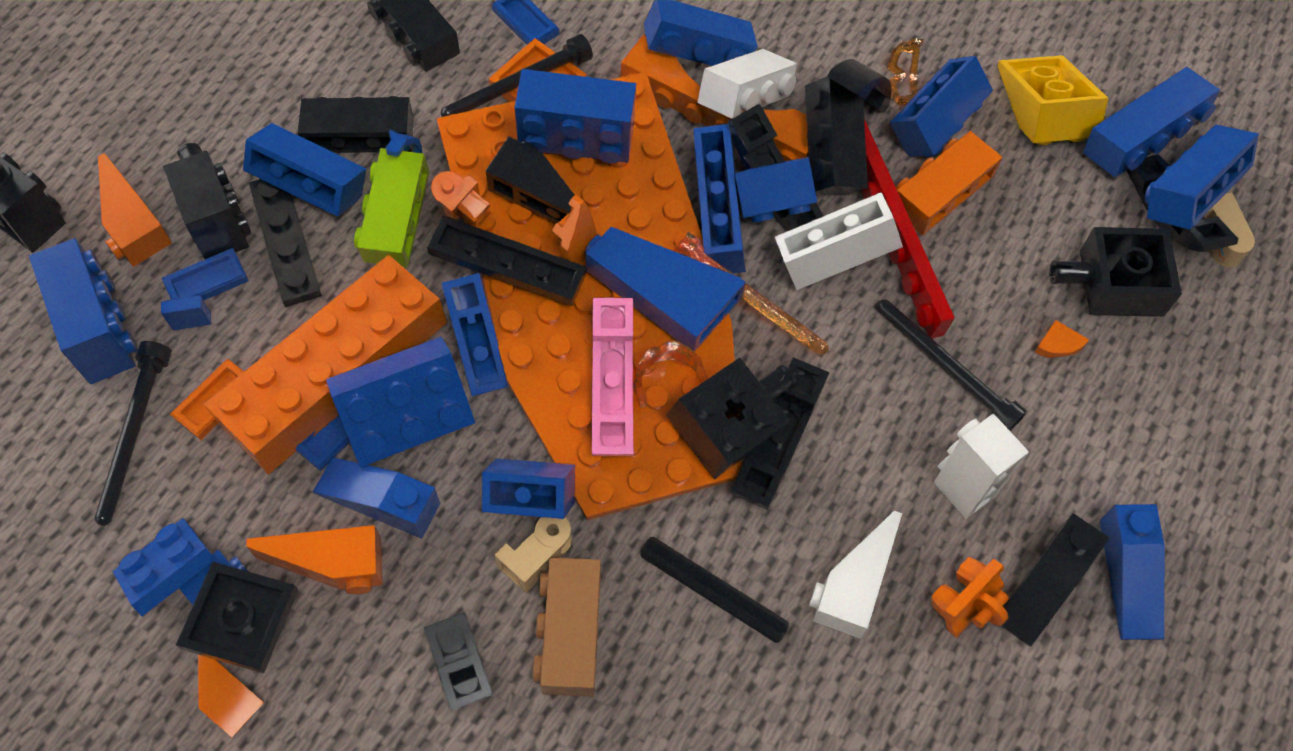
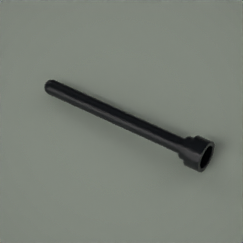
(576, 51)
(151, 360)
(1006, 411)

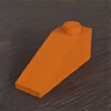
(126, 218)
(334, 557)

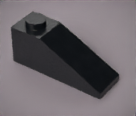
(529, 180)
(1053, 578)

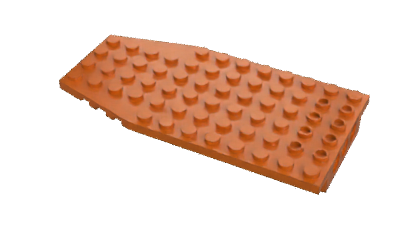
(550, 343)

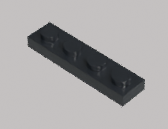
(285, 243)
(507, 260)

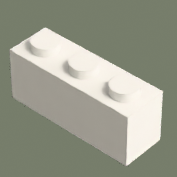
(747, 81)
(839, 241)
(979, 464)

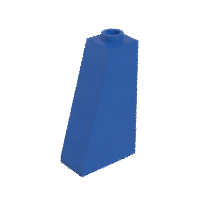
(665, 286)

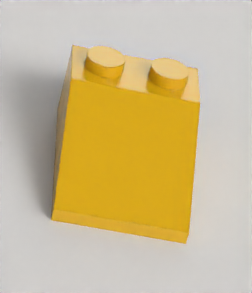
(1052, 99)

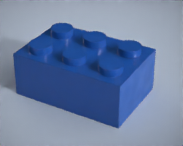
(576, 115)
(83, 310)
(401, 401)

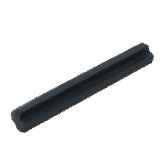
(715, 589)

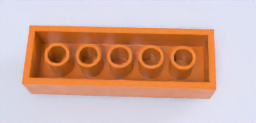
(287, 390)

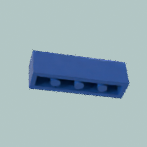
(1151, 122)
(1201, 176)
(719, 197)

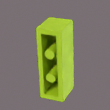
(392, 207)

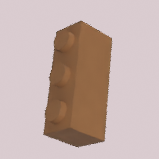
(568, 627)

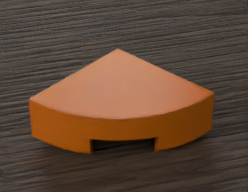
(1061, 342)

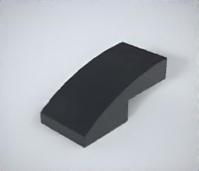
(458, 661)

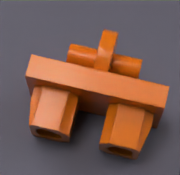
(460, 198)
(978, 602)

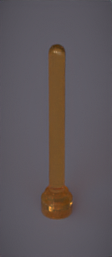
(691, 248)

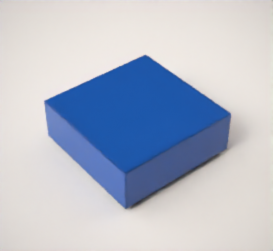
(186, 312)

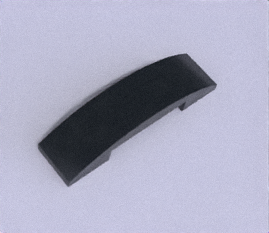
(863, 82)
(755, 145)
(1205, 235)
(767, 465)

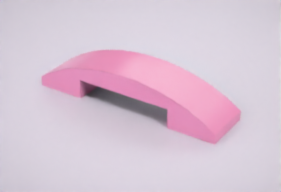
(612, 377)

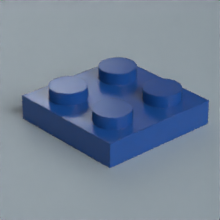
(162, 566)

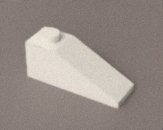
(853, 585)

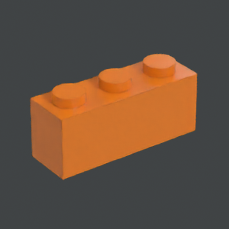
(947, 180)

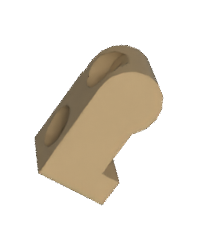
(1231, 214)
(524, 565)

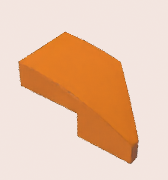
(576, 231)
(224, 696)

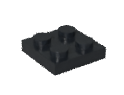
(237, 617)

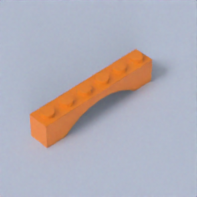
(678, 91)

